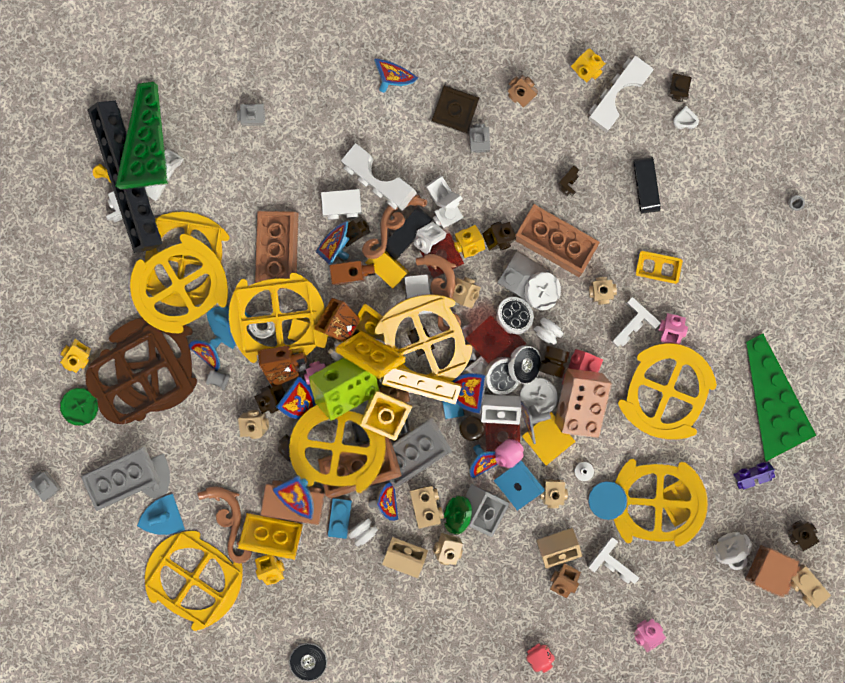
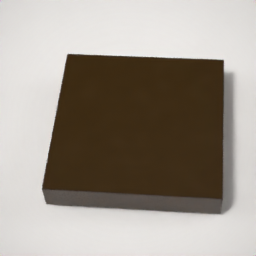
(455, 109)

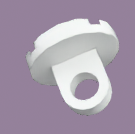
(733, 550)

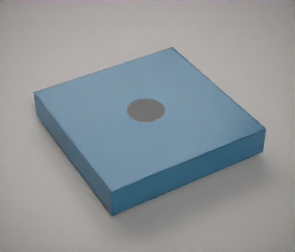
(519, 485)

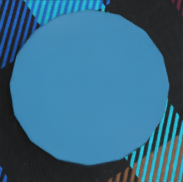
(608, 500)

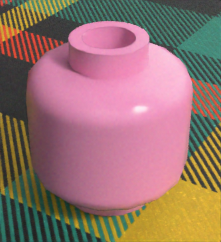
(509, 453)

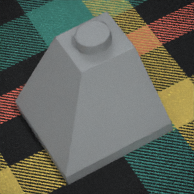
(518, 273)
(486, 510)

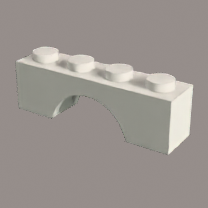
(635, 74)
(396, 191)

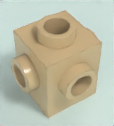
(594, 290)
(466, 292)
(253, 424)
(554, 486)
(448, 549)

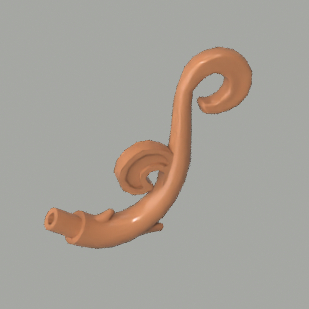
(386, 223)
(438, 261)
(222, 520)

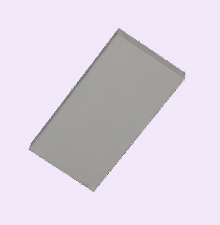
(419, 451)
(120, 478)

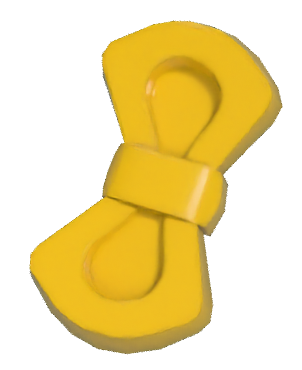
(100, 171)

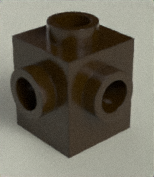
(499, 236)
(269, 398)
(809, 538)

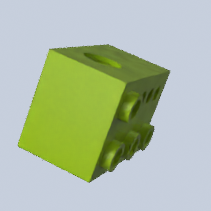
(342, 387)

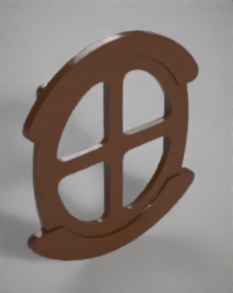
(129, 394)

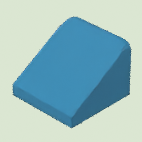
(452, 410)

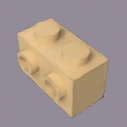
(426, 507)
(559, 548)
(405, 557)
(810, 587)

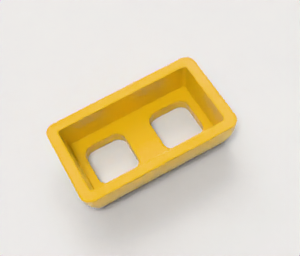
(659, 261)

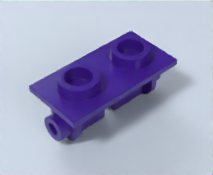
(762, 472)

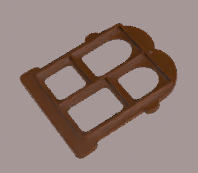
(106, 394)

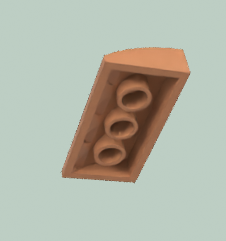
(556, 240)
(276, 245)
(351, 463)

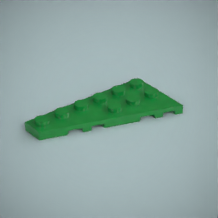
(144, 152)
(777, 407)

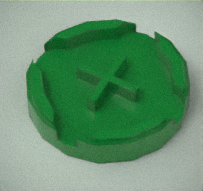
(79, 407)
(457, 514)

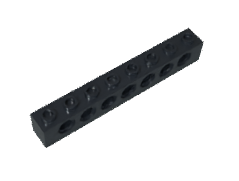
(132, 201)

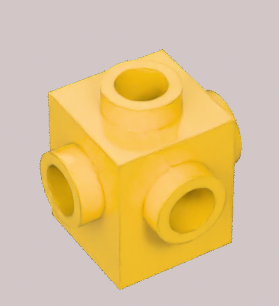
(588, 65)
(469, 241)
(75, 356)
(269, 569)

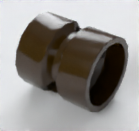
(554, 361)

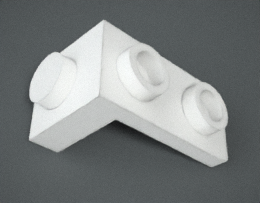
(442, 193)

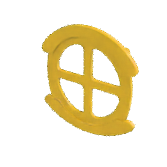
(190, 222)
(210, 265)
(410, 308)
(238, 321)
(653, 425)
(299, 442)
(698, 504)
(223, 600)

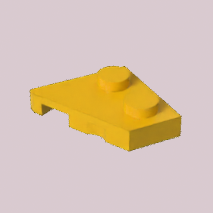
(679, 492)

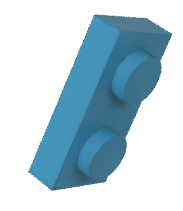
(339, 518)

